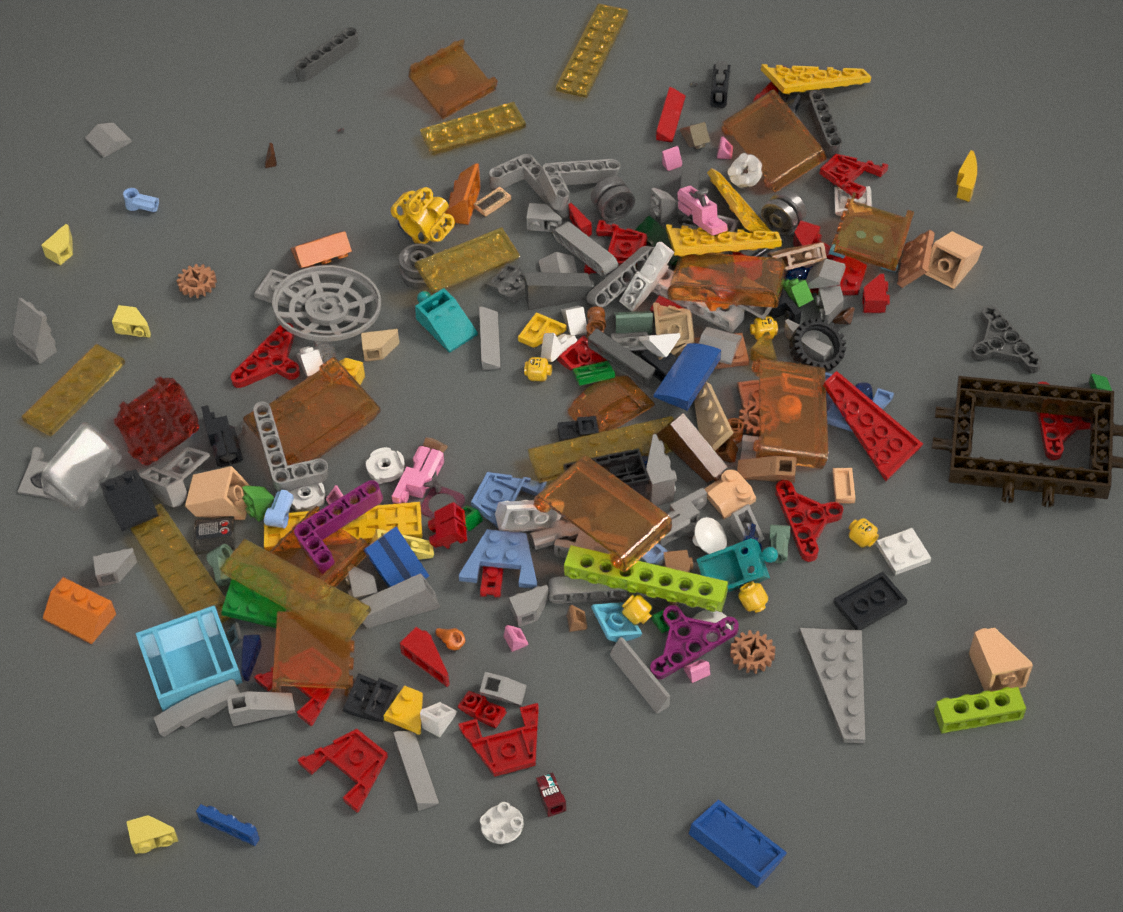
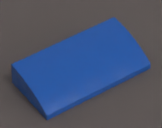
(688, 375)
(737, 843)

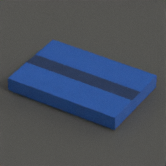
(394, 558)

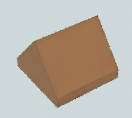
(434, 444)
(576, 619)

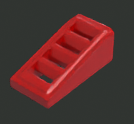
(579, 220)

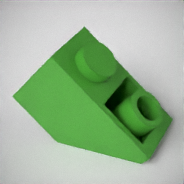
(798, 291)
(257, 500)

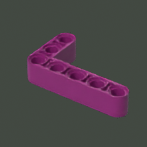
(331, 521)

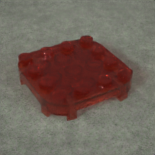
(157, 421)

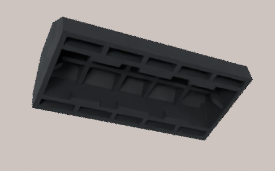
(624, 465)

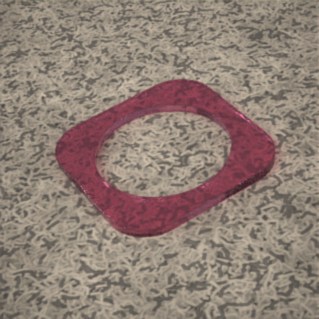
(460, 499)

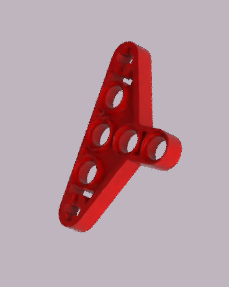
(264, 365)

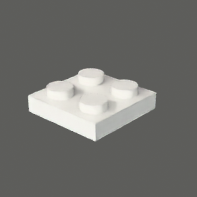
(903, 551)

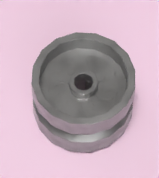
(612, 198)
(783, 212)
(407, 261)

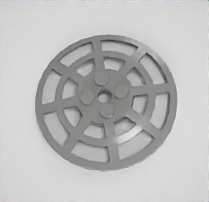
(336, 303)

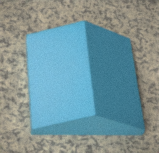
(614, 622)

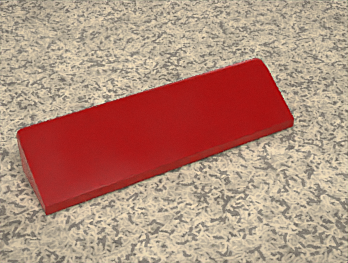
(670, 115)

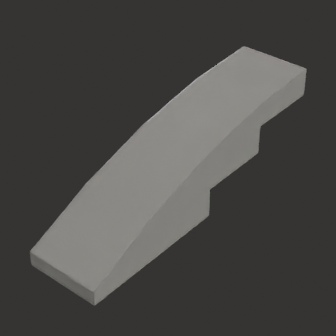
(195, 707)

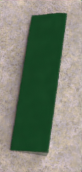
(656, 234)

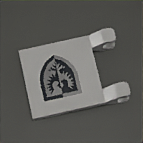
(32, 481)

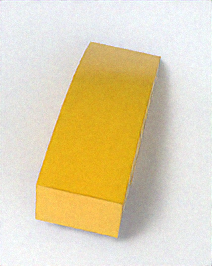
(967, 177)

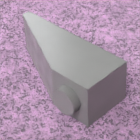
(165, 486)

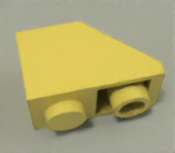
(59, 245)
(130, 322)
(150, 833)

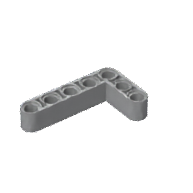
(518, 169)
(559, 174)
(276, 454)

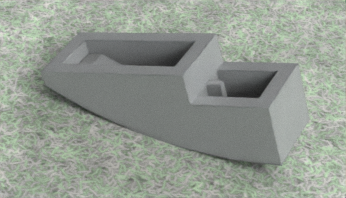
(810, 342)

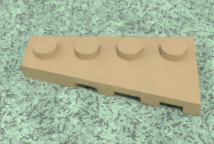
(711, 418)

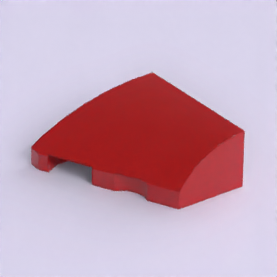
(579, 355)

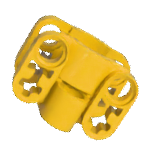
(423, 215)

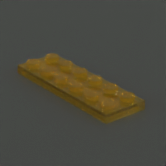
(473, 128)
(467, 260)
(73, 390)

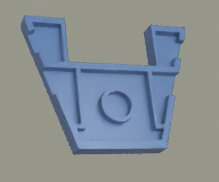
(835, 418)
(502, 488)
(501, 550)

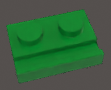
(593, 373)

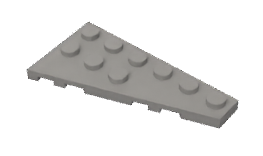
(839, 669)

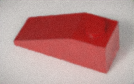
(422, 651)

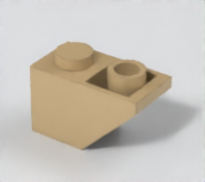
(379, 344)

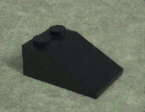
(128, 499)

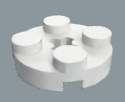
(739, 165)
(385, 474)
(307, 503)

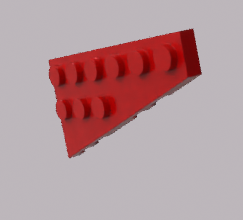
(879, 434)

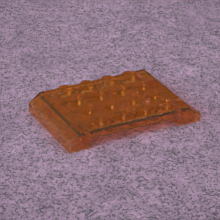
(319, 413)

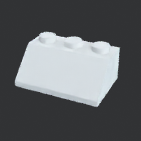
(523, 516)

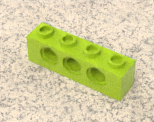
(971, 717)

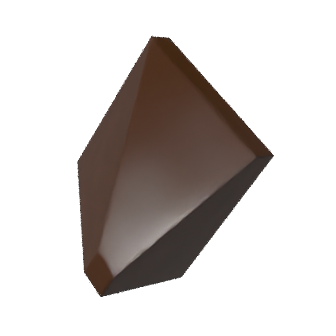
(270, 158)

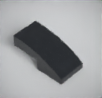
(574, 429)

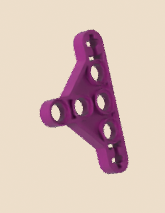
(680, 644)

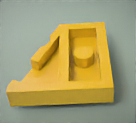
(536, 328)
(406, 710)

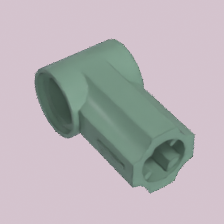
(779, 538)
(216, 559)

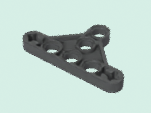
(1007, 349)

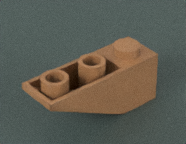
(768, 468)

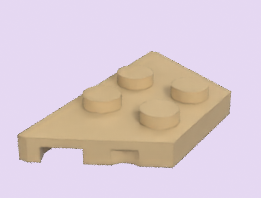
(674, 320)

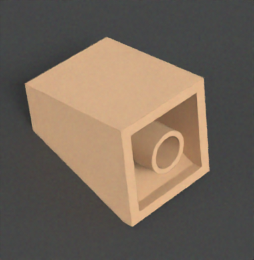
(952, 259)
(217, 494)
(998, 661)

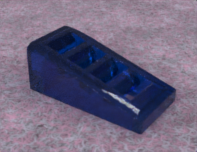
(250, 652)

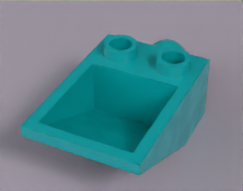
(444, 319)
(734, 565)

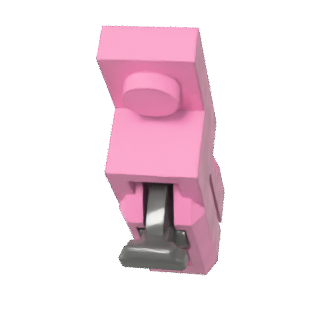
(701, 208)
(420, 477)

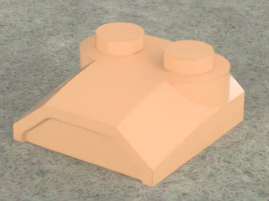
(730, 493)

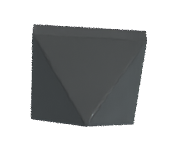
(234, 636)

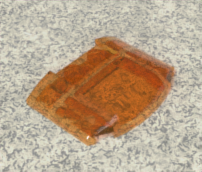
(612, 402)

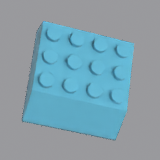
(187, 656)

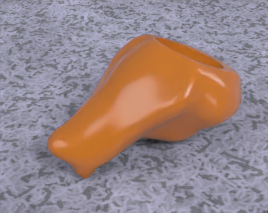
(452, 638)

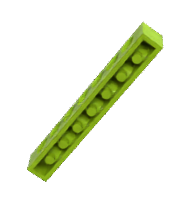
(657, 575)

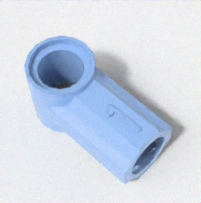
(136, 201)
(278, 513)

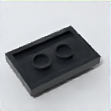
(870, 601)

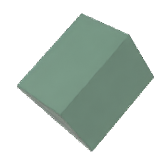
(633, 321)

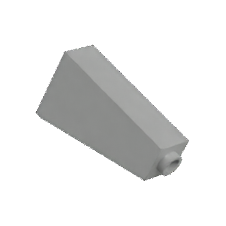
(401, 601)

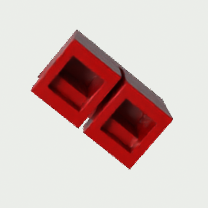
(448, 525)

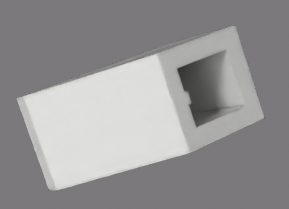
(309, 360)

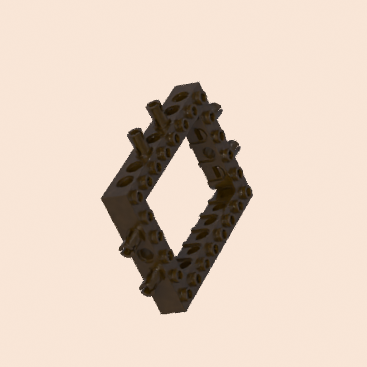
(1028, 476)

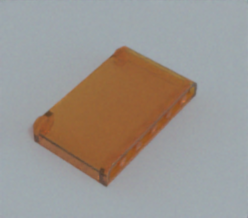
(776, 138)
(728, 279)
(792, 412)
(606, 511)

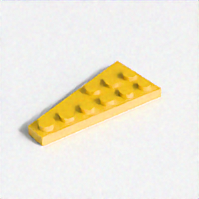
(811, 78)
(737, 204)
(693, 241)

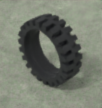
(829, 331)

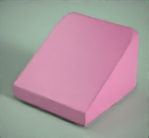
(671, 158)

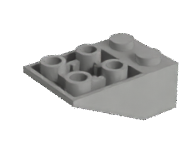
(33, 332)
(661, 477)

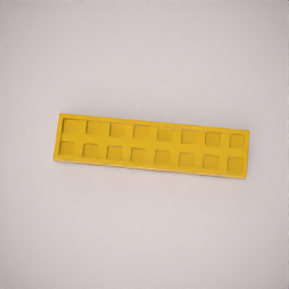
(383, 517)

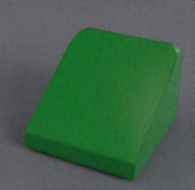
(1099, 382)
(472, 517)
(658, 620)

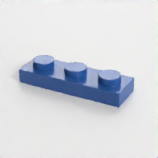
(228, 824)

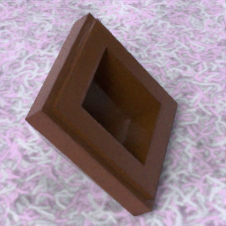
(844, 316)

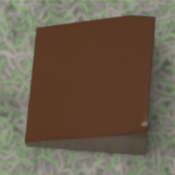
(727, 451)

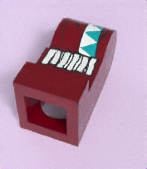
(551, 794)

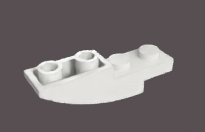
(648, 277)

